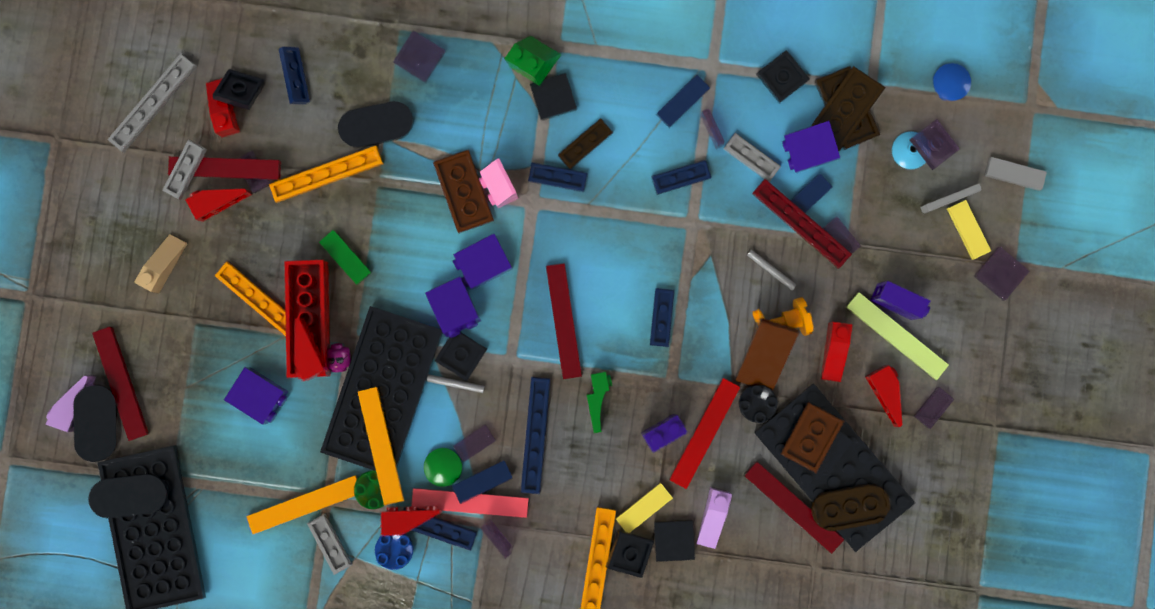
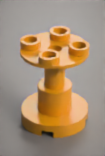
(793, 318)

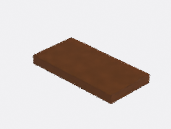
(463, 191)
(767, 354)

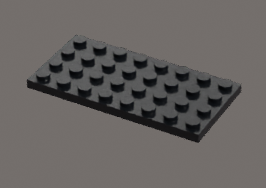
(396, 359)
(854, 468)
(155, 549)

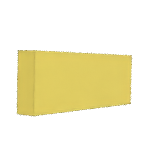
(969, 230)
(644, 508)

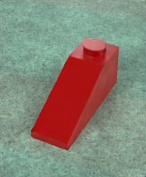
(221, 113)
(208, 203)
(836, 350)
(306, 354)
(887, 390)

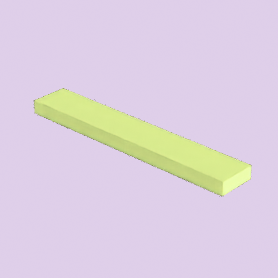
(897, 336)

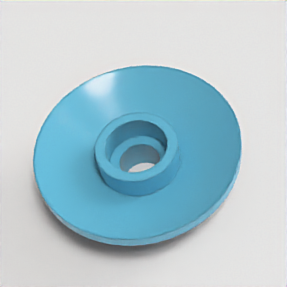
(903, 155)

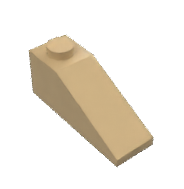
(160, 264)

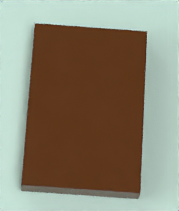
(812, 437)

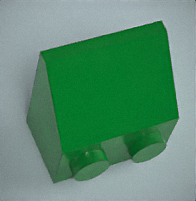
(532, 59)

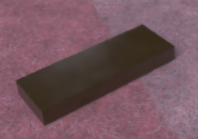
(585, 144)

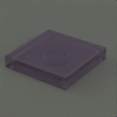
(419, 56)
(934, 144)
(1001, 273)
(497, 538)

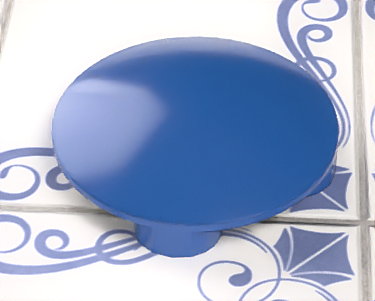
(952, 82)
(393, 551)

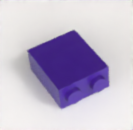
(811, 147)
(482, 262)
(900, 301)
(453, 307)
(256, 396)
(664, 432)

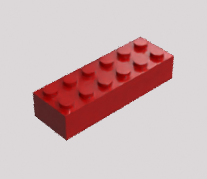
(309, 299)

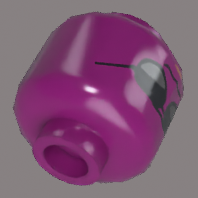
(338, 357)

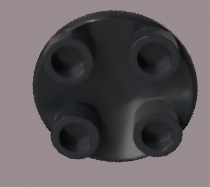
(758, 403)

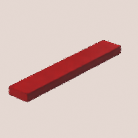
(704, 433)

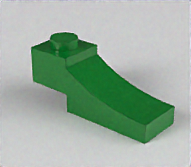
(601, 384)

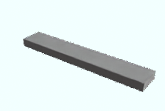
(152, 103)

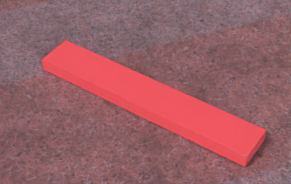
(480, 504)

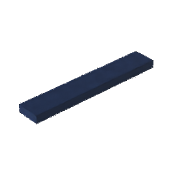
(535, 435)

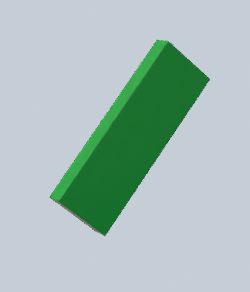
(345, 257)

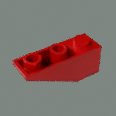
(400, 522)

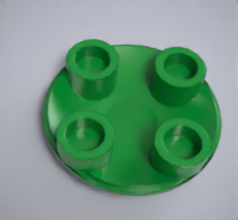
(442, 467)
(368, 491)

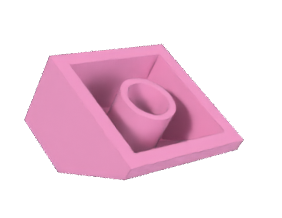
(498, 183)

